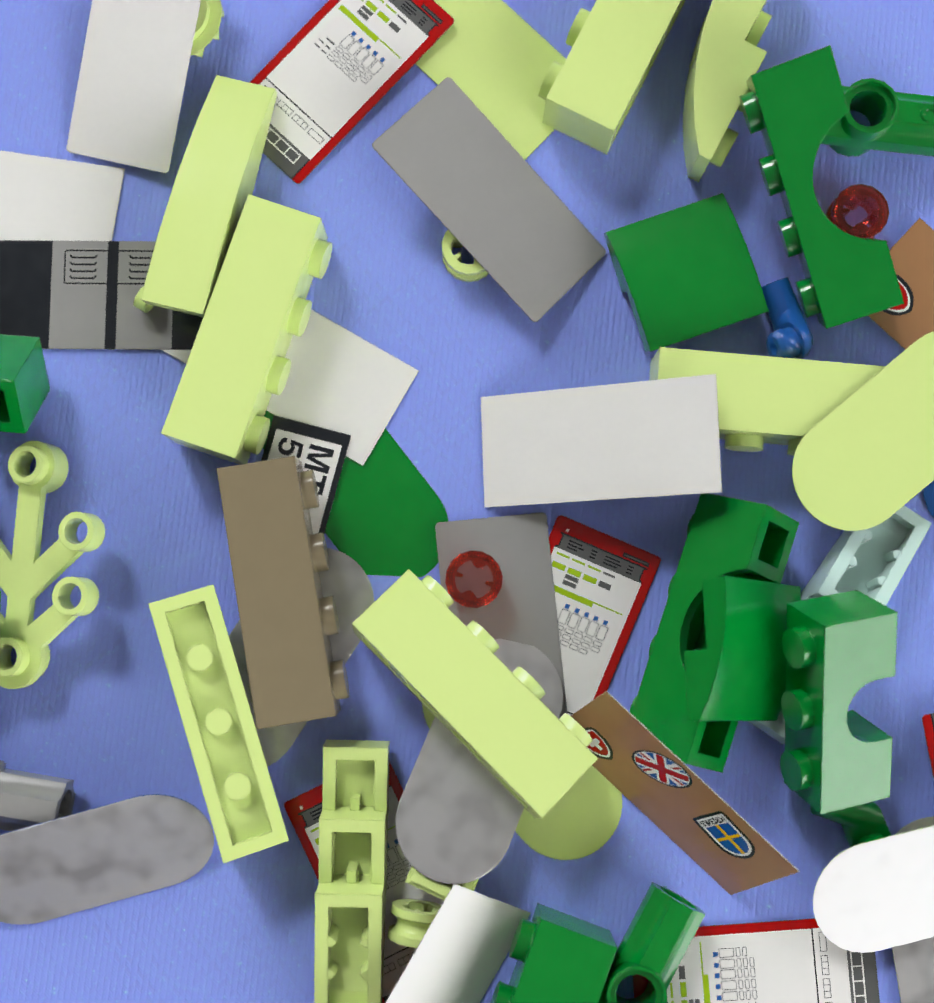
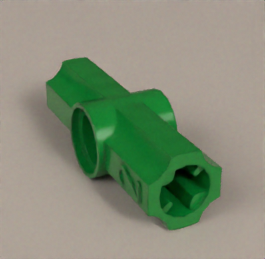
(896, 121)
(653, 945)

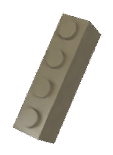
(281, 591)

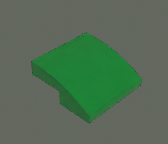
(686, 272)
(744, 660)

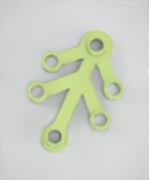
(28, 574)

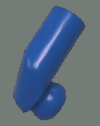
(791, 334)

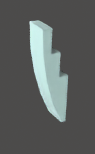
(865, 562)

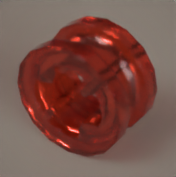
(867, 198)
(479, 560)

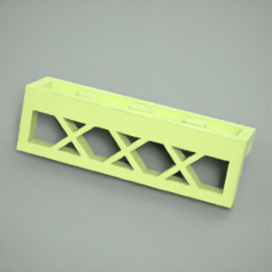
(218, 723)

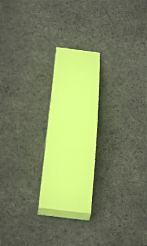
(209, 195)
(352, 872)

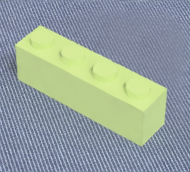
(605, 67)
(248, 331)
(765, 395)
(474, 693)

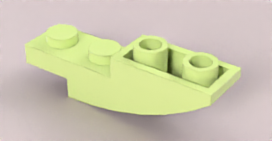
(717, 77)

